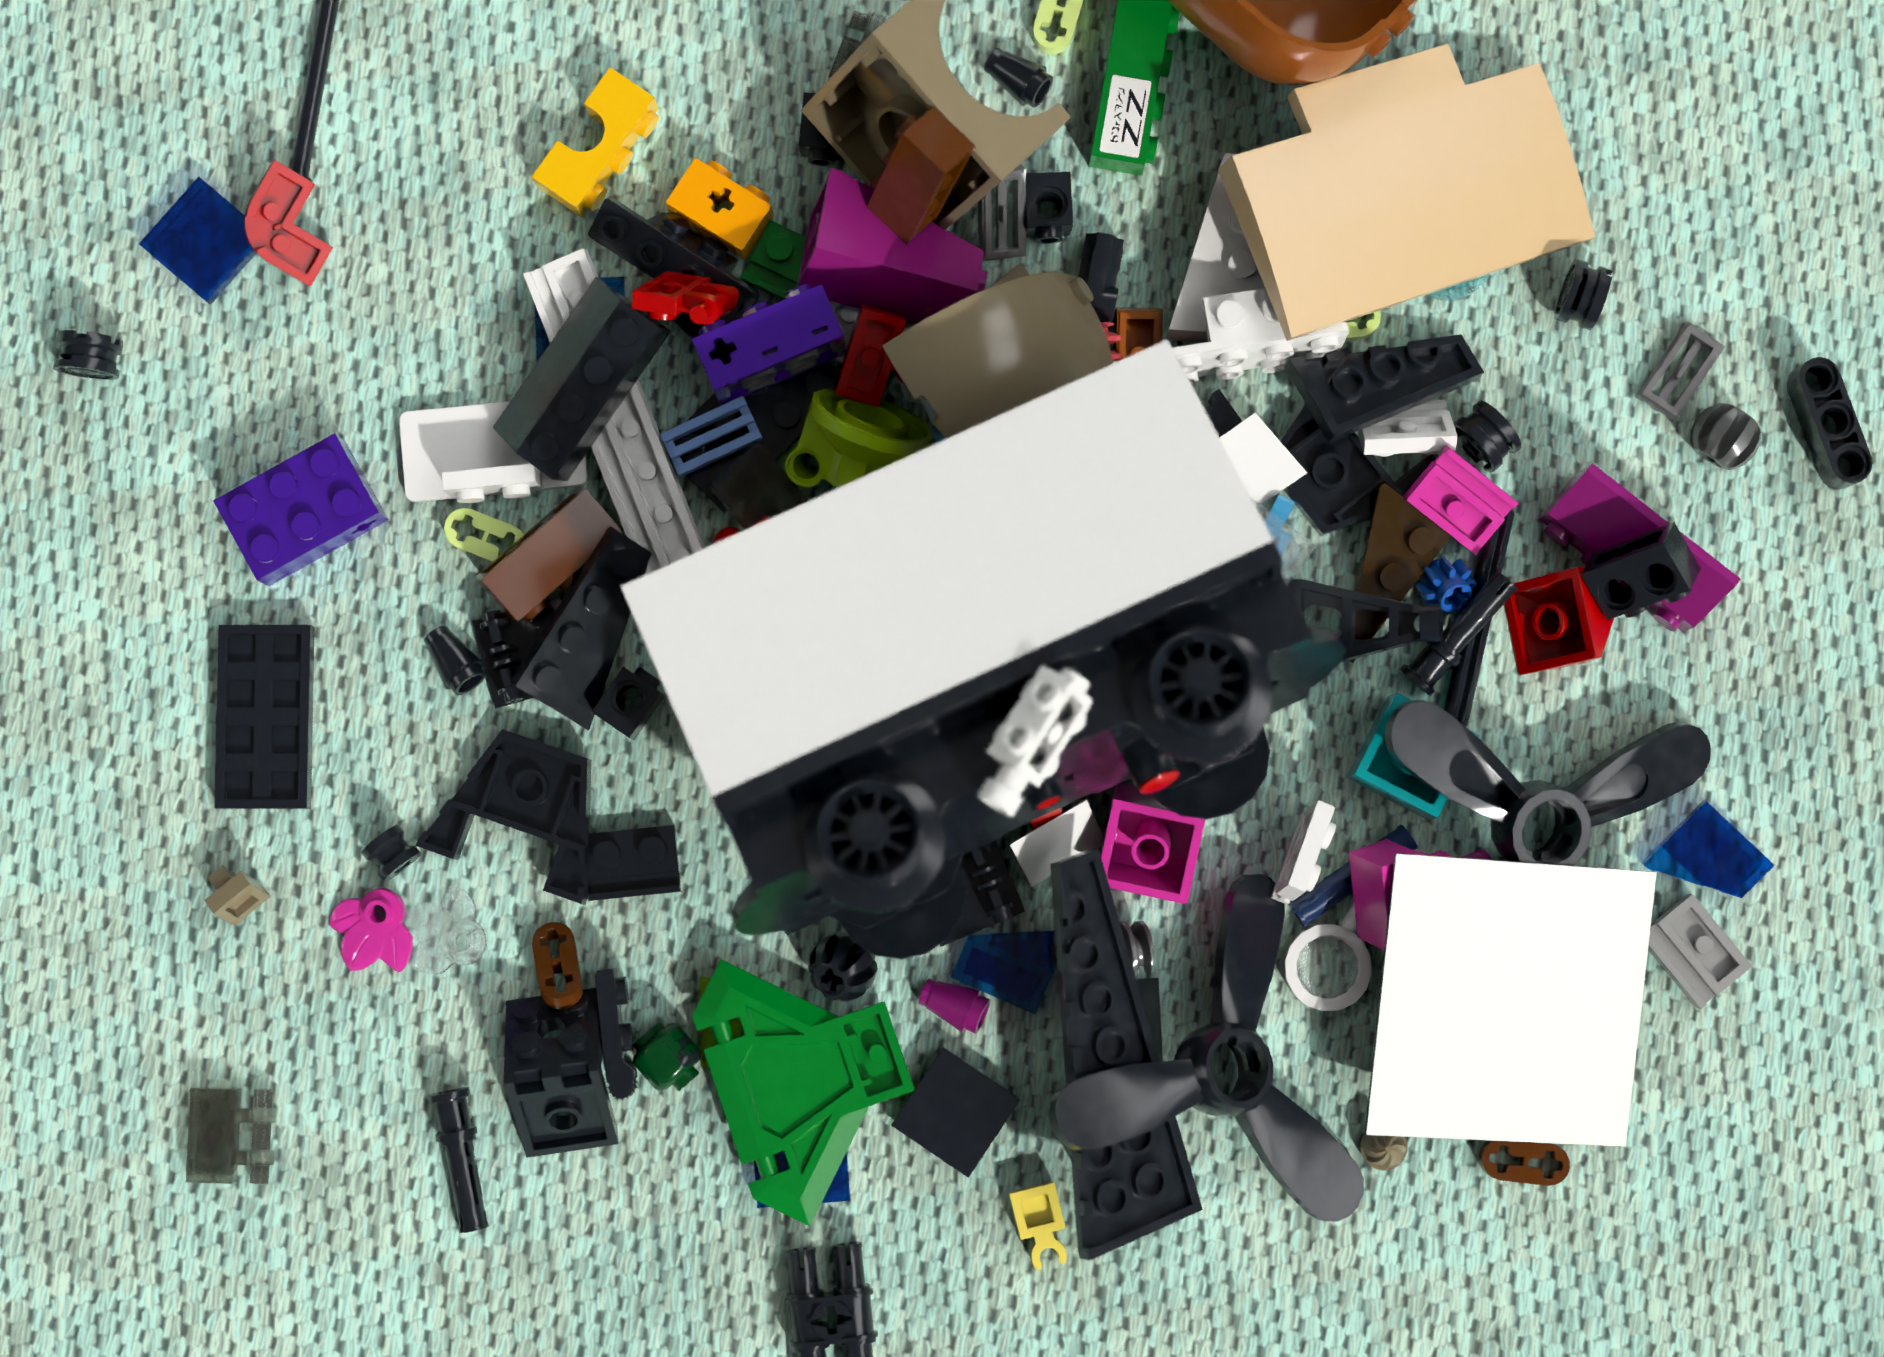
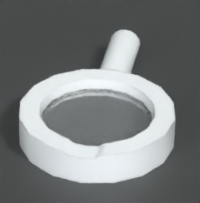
(1328, 965)

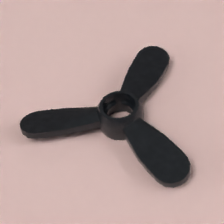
(1467, 772)
(1142, 1096)

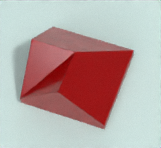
(1555, 622)

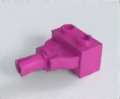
(1371, 885)

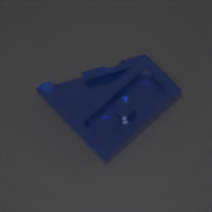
(1008, 966)

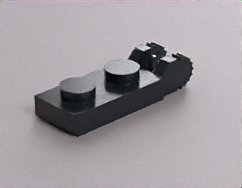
(616, 1036)

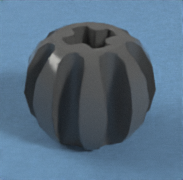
(1725, 436)

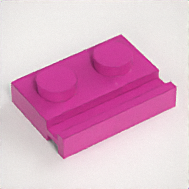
(1460, 499)

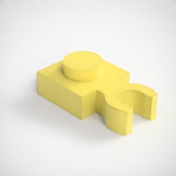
(1038, 1216)

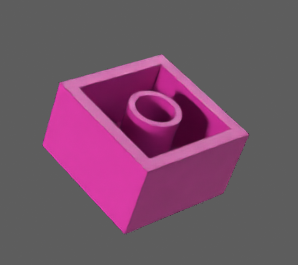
(1150, 846)

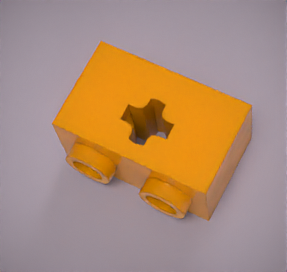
(737, 228)

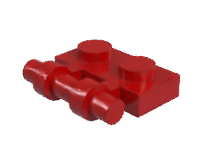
(678, 293)

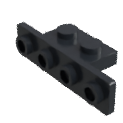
(668, 245)

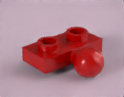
(865, 360)

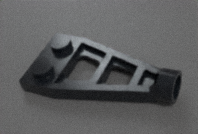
(1348, 602)

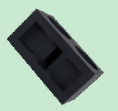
(1635, 564)

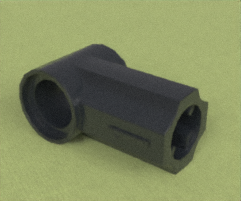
(1100, 269)

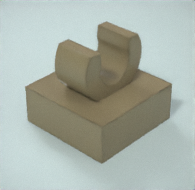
(234, 895)

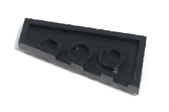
(1373, 385)
(582, 637)

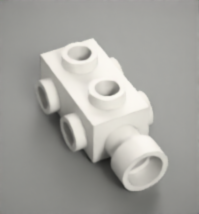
(1035, 730)

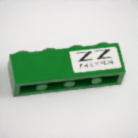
(1131, 86)

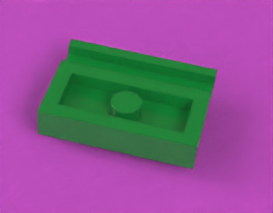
(775, 260)

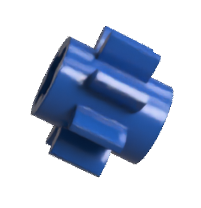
(1446, 584)

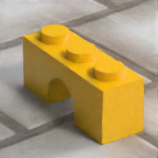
(579, 177)

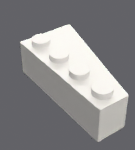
(1217, 266)

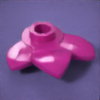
(372, 937)

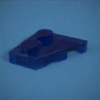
(1710, 854)

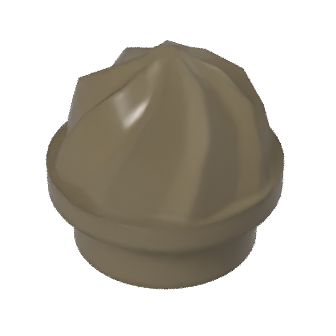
(1383, 1151)

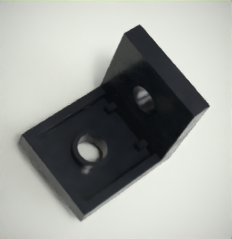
(557, 1076)

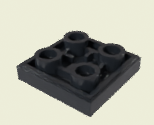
(955, 1112)

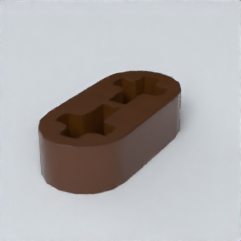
(548, 967)
(1523, 1173)

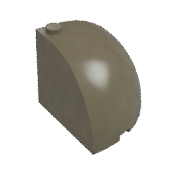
(1001, 349)

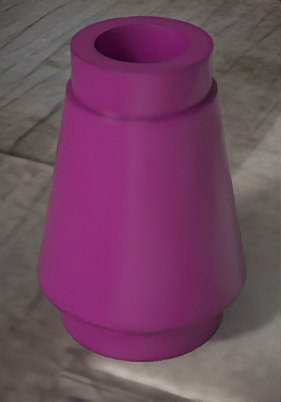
(955, 1004)

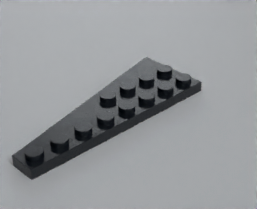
(1147, 1178)

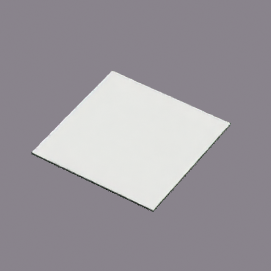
(1509, 1001)

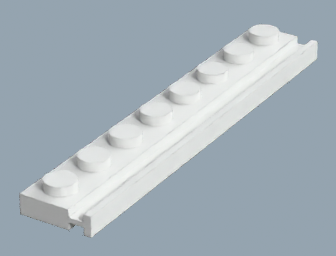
(630, 445)

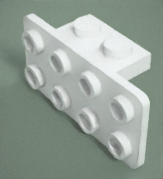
(1248, 336)
(464, 458)

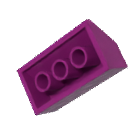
(1600, 513)

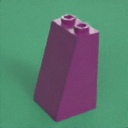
(870, 265)

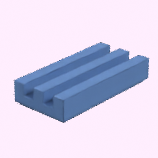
(702, 421)

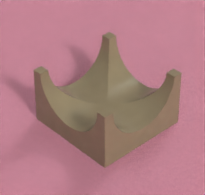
(903, 75)

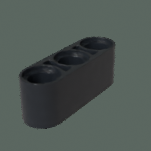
(1835, 402)

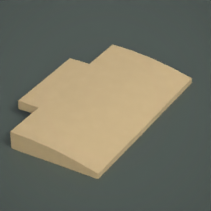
(1405, 188)

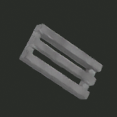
(1001, 251)
(1658, 402)

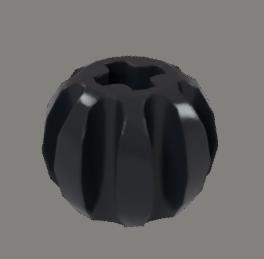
(841, 968)

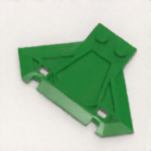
(795, 1082)

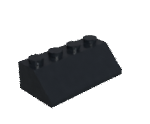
(580, 381)

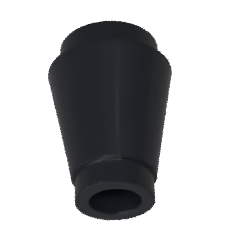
(1020, 77)
(454, 661)

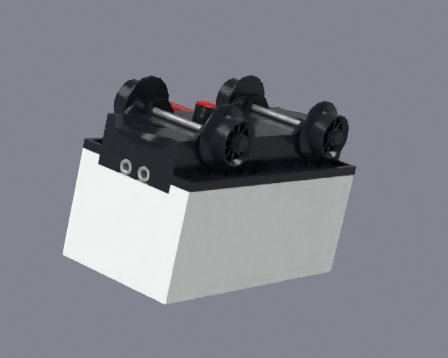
(922, 605)

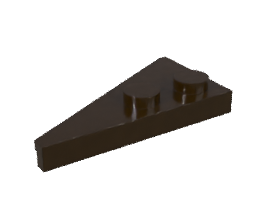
(1396, 552)

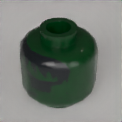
(667, 1057)

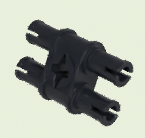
(849, 1298)

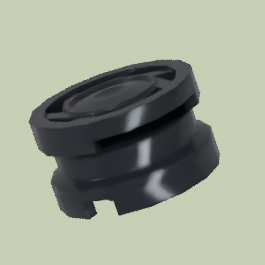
(1583, 294)
(88, 355)
(1487, 435)

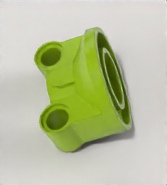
(854, 439)

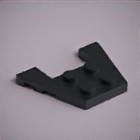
(1338, 476)
(533, 792)

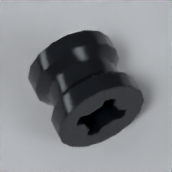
(391, 853)

